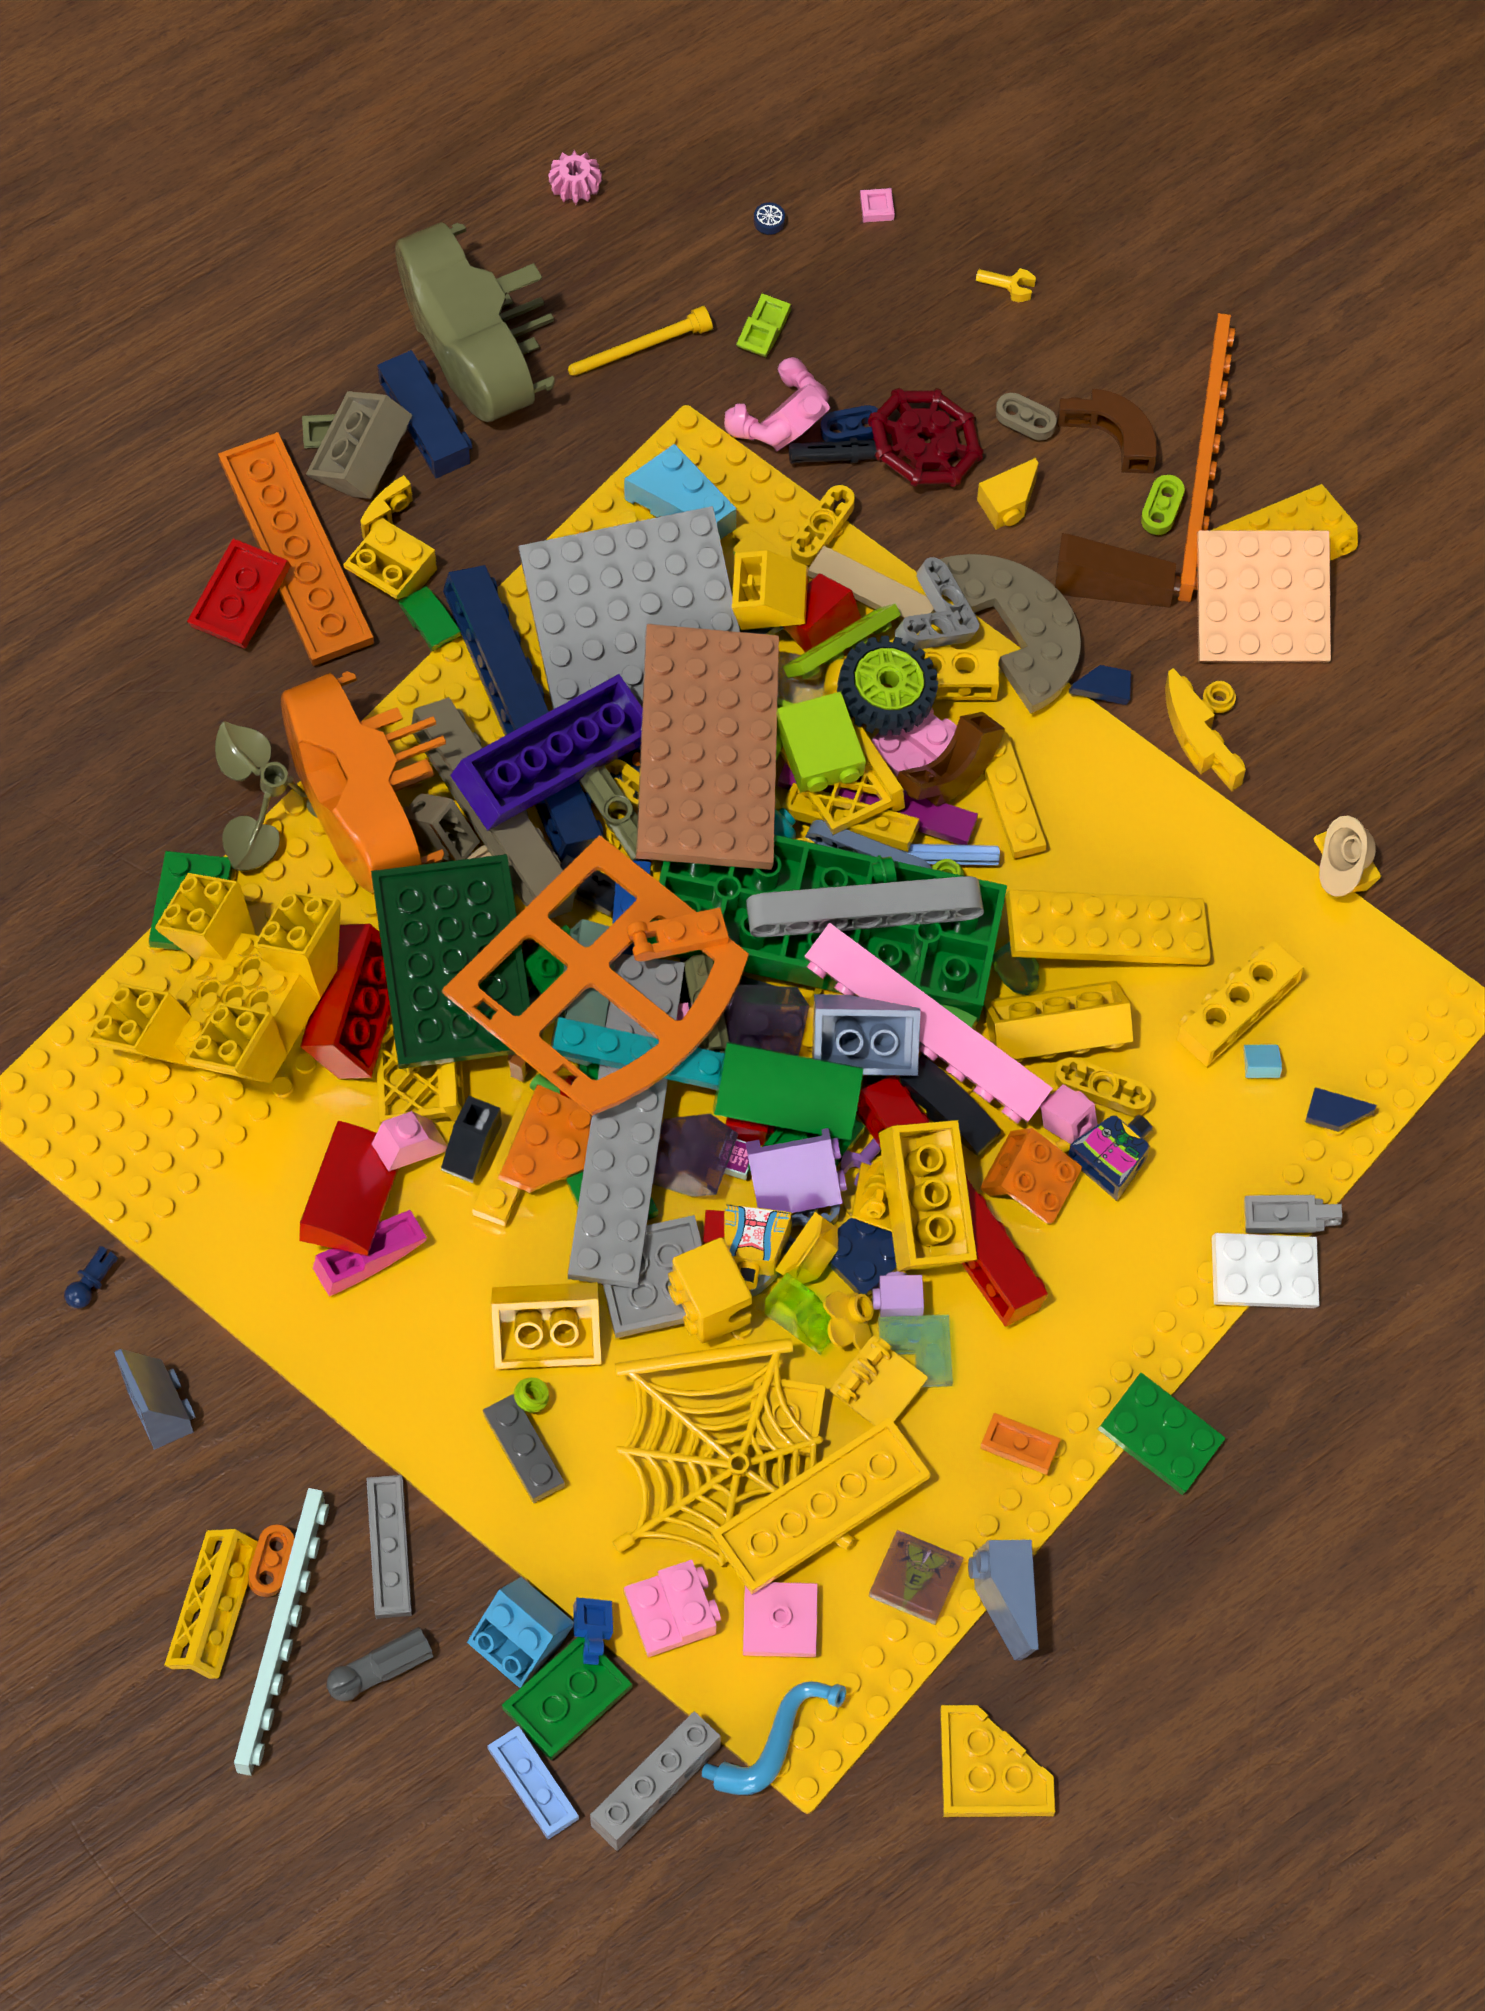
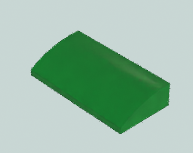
(788, 1090)

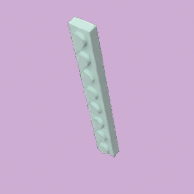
(278, 1645)

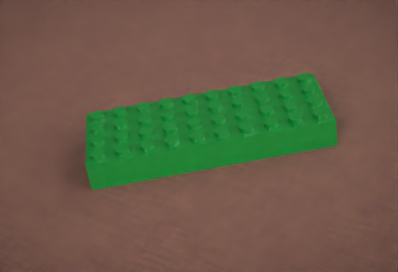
(940, 959)

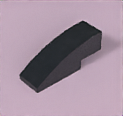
(949, 1102)

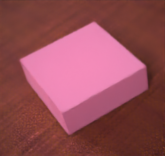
(877, 205)

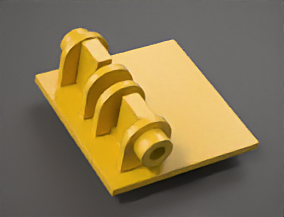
(871, 1196)
(878, 1382)

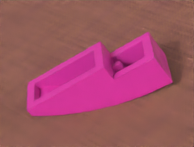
(392, 1241)

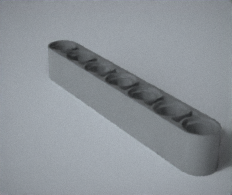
(864, 906)

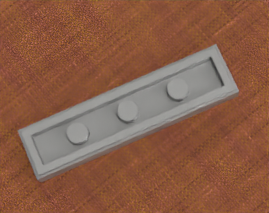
(389, 1546)

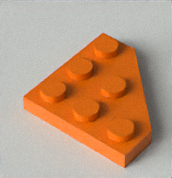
(548, 1142)

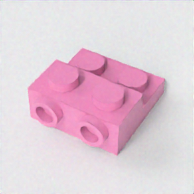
(917, 746)
(672, 1608)

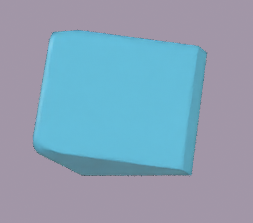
(1262, 1061)

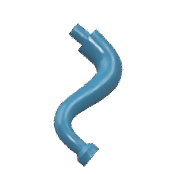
(753, 1779)

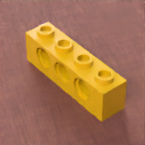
(953, 685)
(1210, 1041)

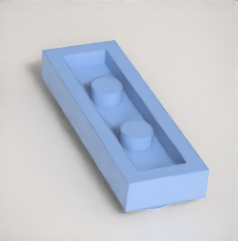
(533, 1782)

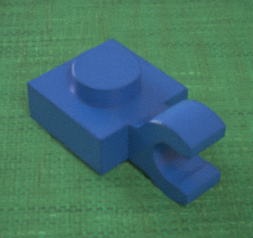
(594, 1622)

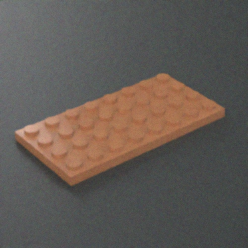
(708, 747)

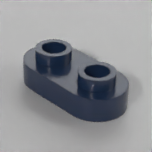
(849, 423)

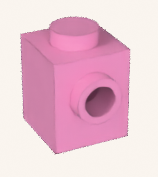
(1068, 1114)

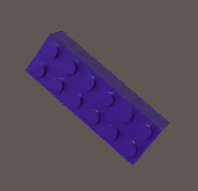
(550, 752)

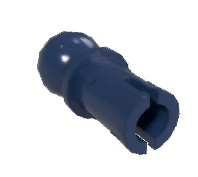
(79, 1293)

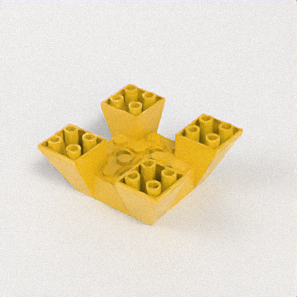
(244, 991)

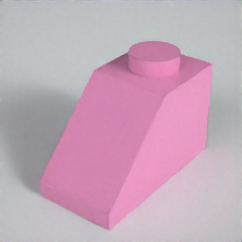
(407, 1140)

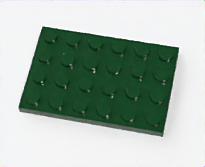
(431, 928)

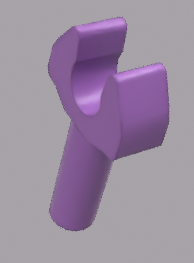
(853, 1159)

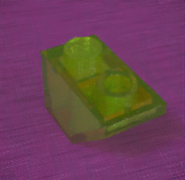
(799, 1312)

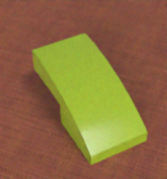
(764, 325)

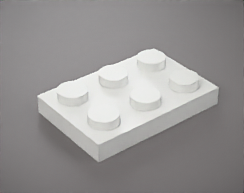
(1265, 1270)

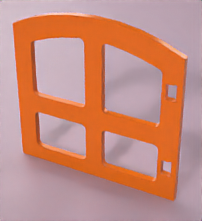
(590, 969)

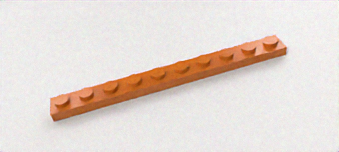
(1208, 444)

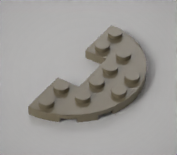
(1035, 616)

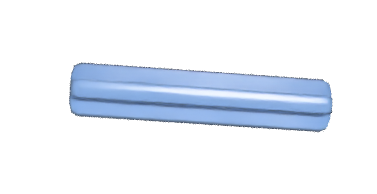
(959, 853)

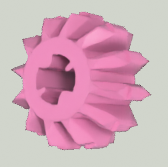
(575, 177)

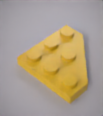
(988, 1770)

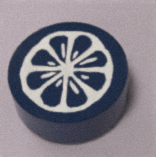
(769, 218)

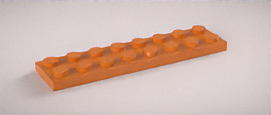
(289, 527)

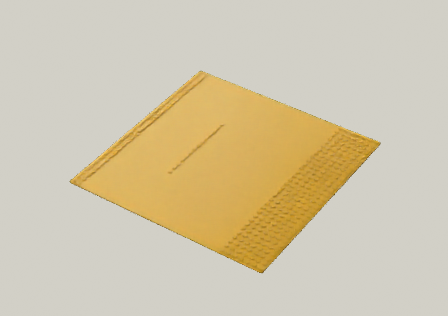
(218, 1168)

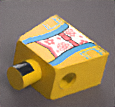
(756, 1239)

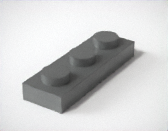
(523, 1448)

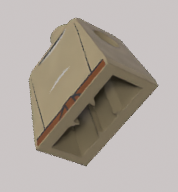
(439, 826)

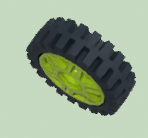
(890, 664)

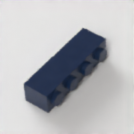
(431, 424)

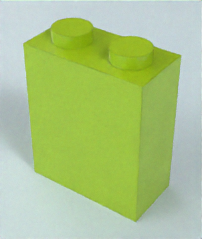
(820, 742)

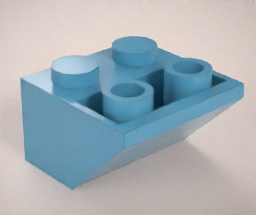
(520, 1631)

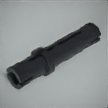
(832, 451)

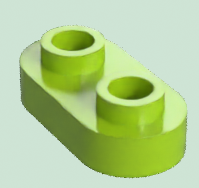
(1162, 507)

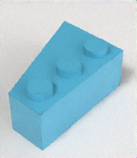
(676, 485)

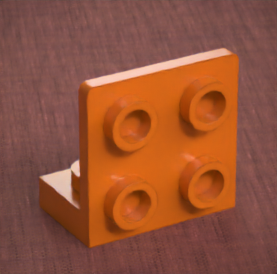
(1032, 1173)

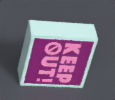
(738, 1161)

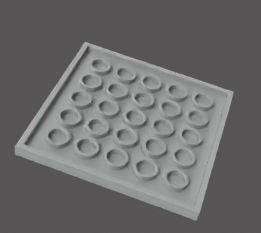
(606, 584)

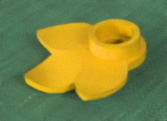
(848, 1318)

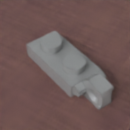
(1289, 1214)

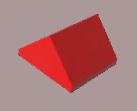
(828, 611)

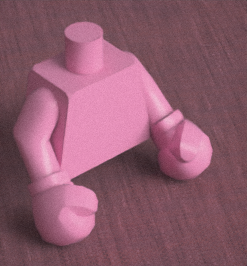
(791, 417)

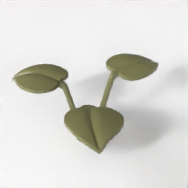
(238, 754)

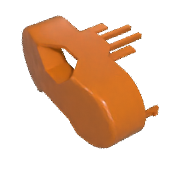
(351, 775)

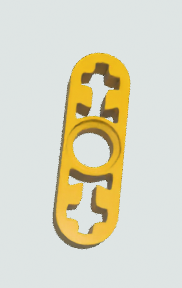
(822, 511)
(1096, 1073)

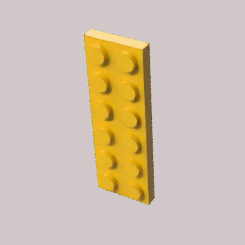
(1107, 927)
(820, 1505)

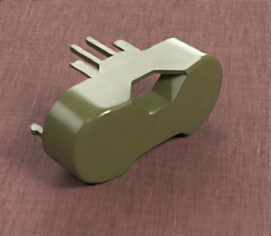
(462, 321)

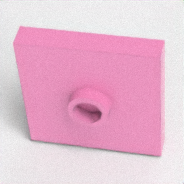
(781, 1620)

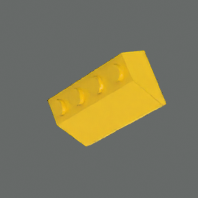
(1060, 1021)
(927, 1195)

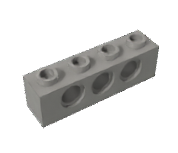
(655, 1781)

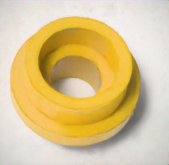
(1221, 689)

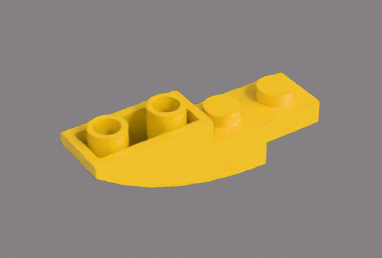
(1192, 725)

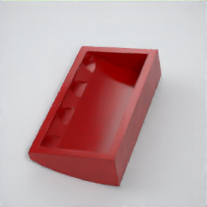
(347, 1193)

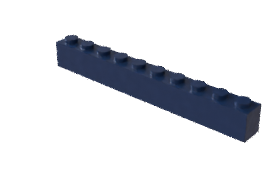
(515, 696)

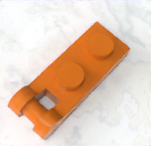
(678, 934)

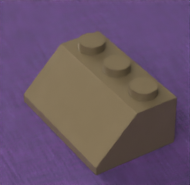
(359, 443)

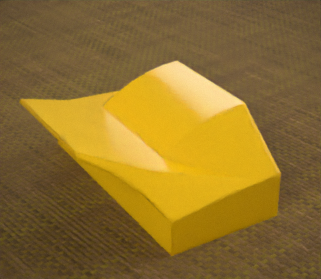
(810, 1250)

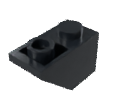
(471, 1138)

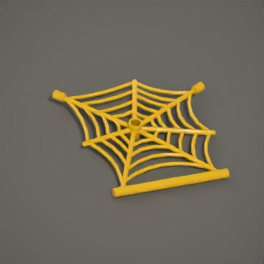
(696, 1358)

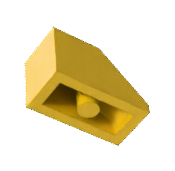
(1008, 494)

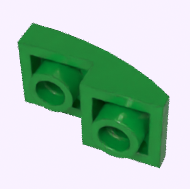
(429, 618)

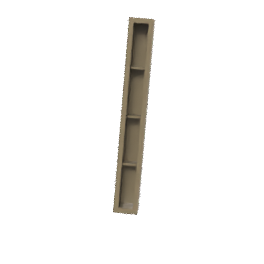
(529, 858)

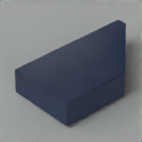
(1104, 684)
(1336, 1110)

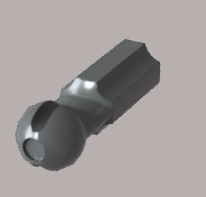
(379, 1665)

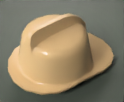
(1345, 855)

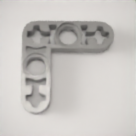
(955, 620)

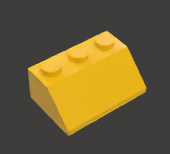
(546, 1325)

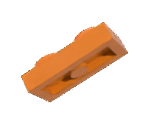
(1020, 1443)

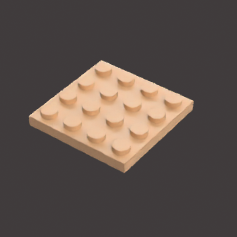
(1263, 596)

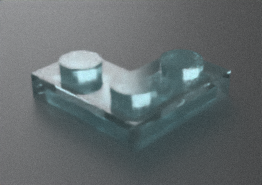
(927, 1339)

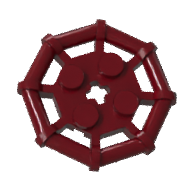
(936, 426)

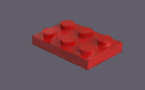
(239, 593)

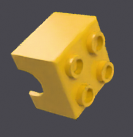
(710, 1291)

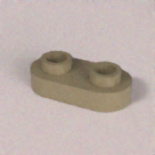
(1027, 416)

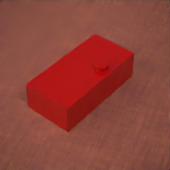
(355, 1008)

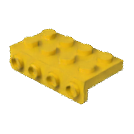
(1305, 511)

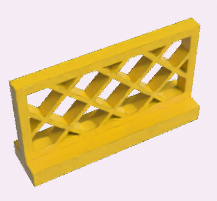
(881, 782)
(449, 1088)

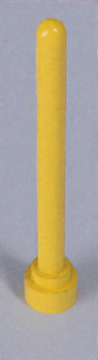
(697, 321)

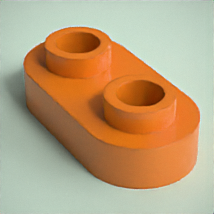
(269, 1561)

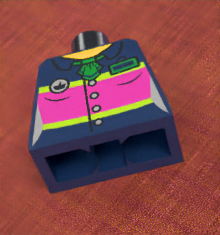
(1113, 1152)

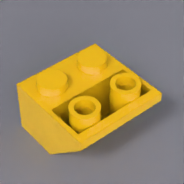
(393, 560)
(768, 590)

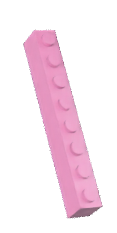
(940, 1030)

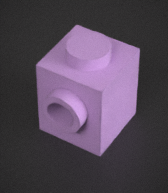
(899, 1295)

